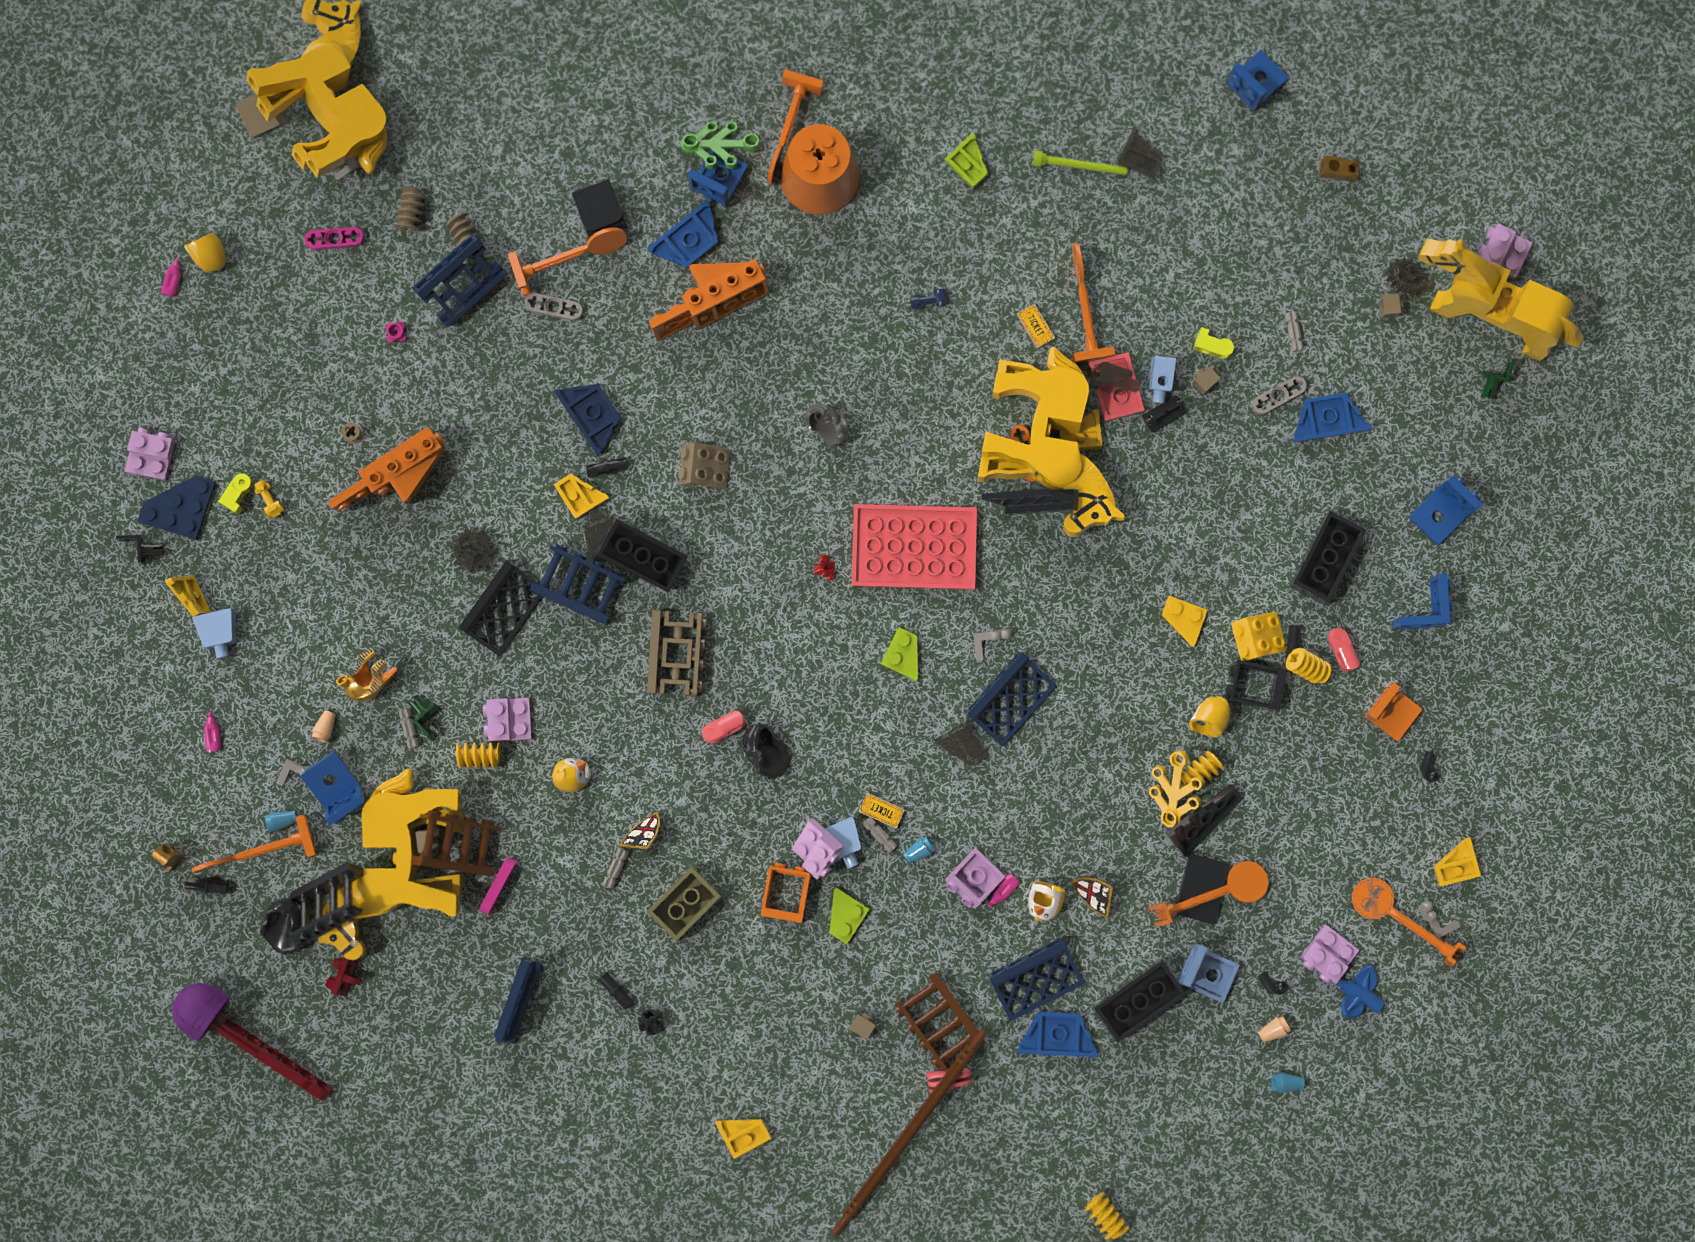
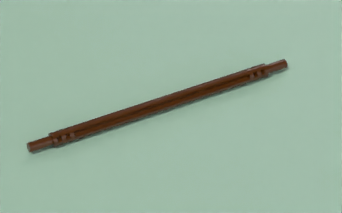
(909, 1132)

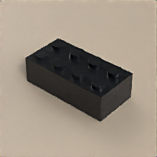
(639, 554)
(1327, 558)
(1139, 1001)

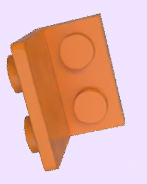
(1393, 712)

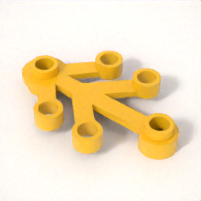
(1174, 791)

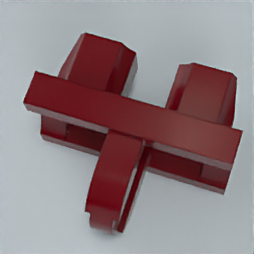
(344, 978)

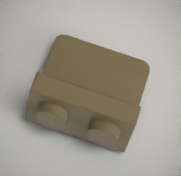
(253, 118)
(704, 465)

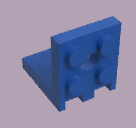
(1248, 88)
(717, 188)
(1454, 504)
(1440, 605)
(336, 798)

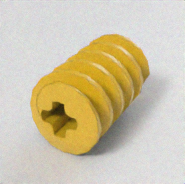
(1308, 666)
(478, 756)
(1203, 769)
(1106, 1216)

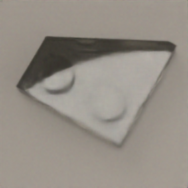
(1140, 156)
(963, 744)

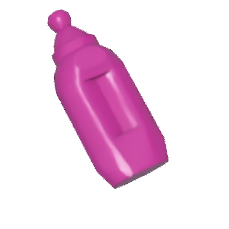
(172, 279)
(212, 734)
(1003, 890)

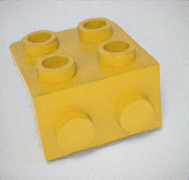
(1258, 636)

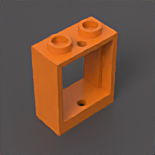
(781, 868)

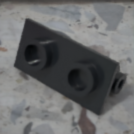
(1164, 413)

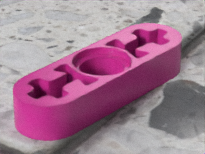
(328, 232)
(495, 889)

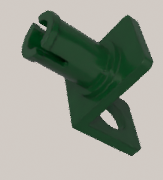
(1493, 380)
(424, 714)

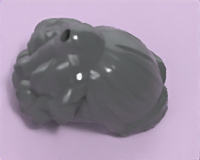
(827, 424)

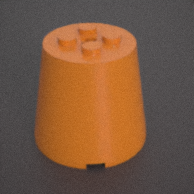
(817, 184)

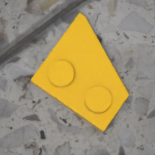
(1089, 434)
(579, 495)
(189, 594)
(1184, 618)
(1458, 864)

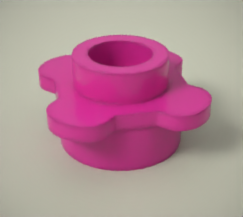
(391, 327)

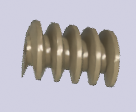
(409, 209)
(459, 228)

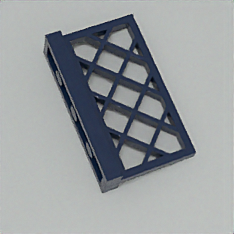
(997, 686)
(1031, 961)
(517, 1001)

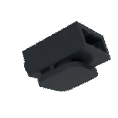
(599, 208)

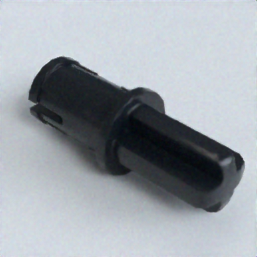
(1293, 639)
(207, 885)
(615, 990)

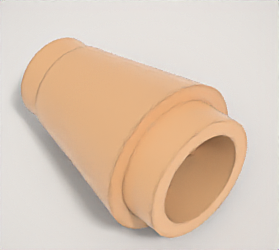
(323, 729)
(1275, 1029)

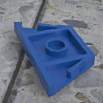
(688, 238)
(1329, 417)
(1057, 1035)

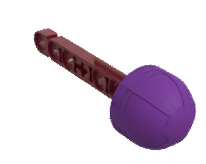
(200, 1008)

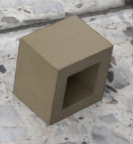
(1390, 305)
(1205, 380)
(863, 1025)

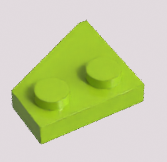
(968, 162)
(902, 654)
(845, 916)

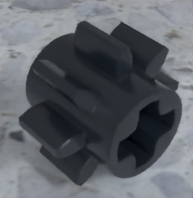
(650, 1022)

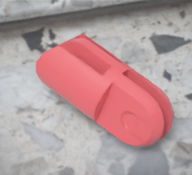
(1343, 649)
(723, 727)
(936, 1076)

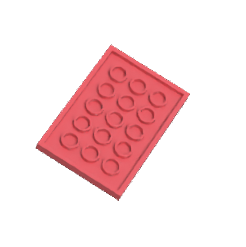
(914, 547)

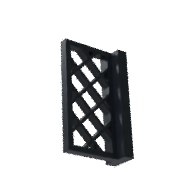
(1035, 501)
(486, 599)

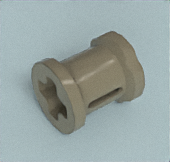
(345, 433)

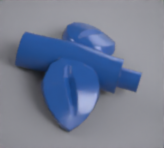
(1360, 993)

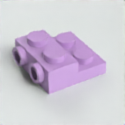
(1505, 249)
(149, 454)
(507, 719)
(817, 849)
(974, 879)
(1329, 955)

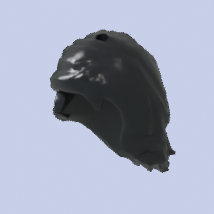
(765, 751)
(280, 921)

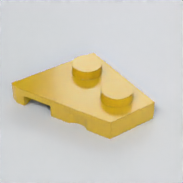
(743, 1134)

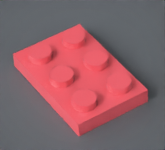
(1114, 405)

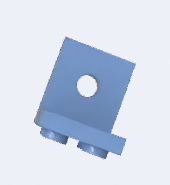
(1195, 970)

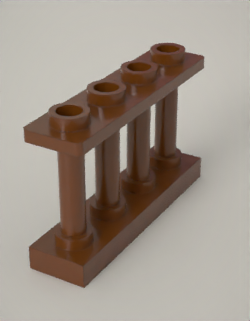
(444, 860)
(947, 1002)

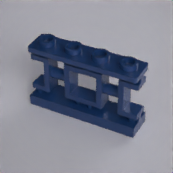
(450, 268)

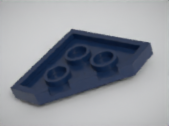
(180, 507)

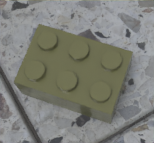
(684, 904)

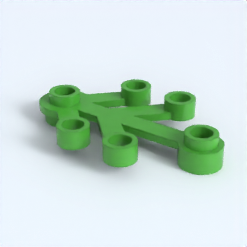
(717, 144)

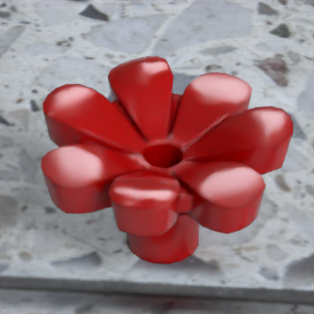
(825, 567)

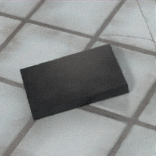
(1199, 878)

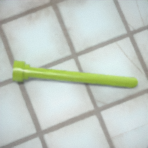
(1041, 159)

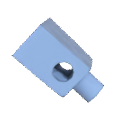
(1164, 368)
(217, 630)
(847, 835)

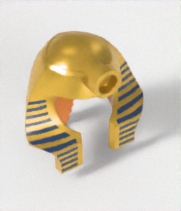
(363, 686)

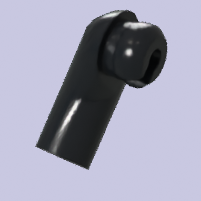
(1427, 768)
(1271, 986)

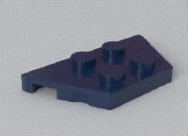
(591, 413)

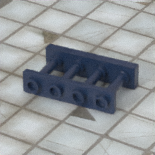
(580, 605)

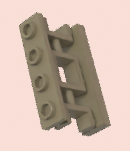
(660, 652)

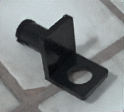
(143, 549)

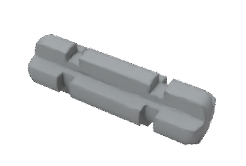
(1294, 331)
(409, 728)
(879, 834)
(615, 868)

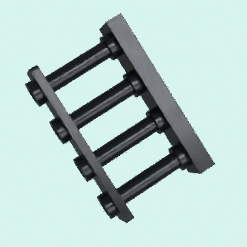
(315, 892)

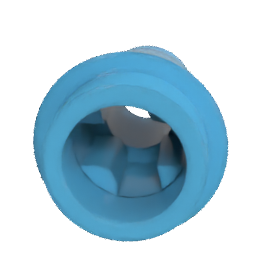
(280, 820)
(920, 849)
(1286, 1083)

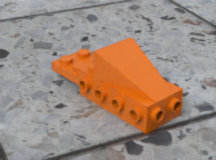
(715, 285)
(405, 478)

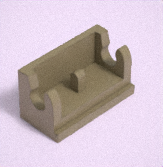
(420, 836)

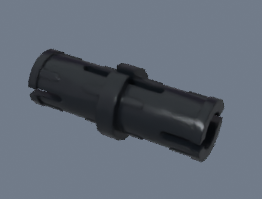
(606, 467)

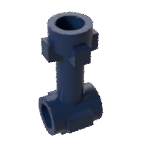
(940, 298)

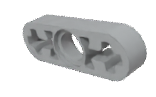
(549, 299)
(1289, 383)

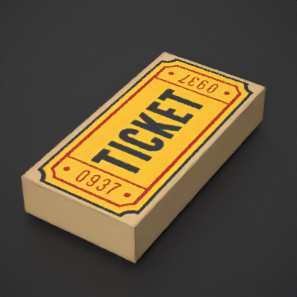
(1035, 326)
(881, 810)

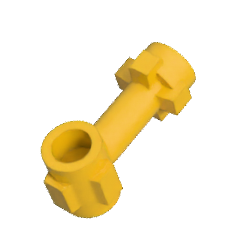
(273, 508)

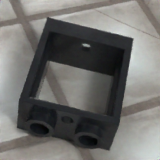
(1276, 691)

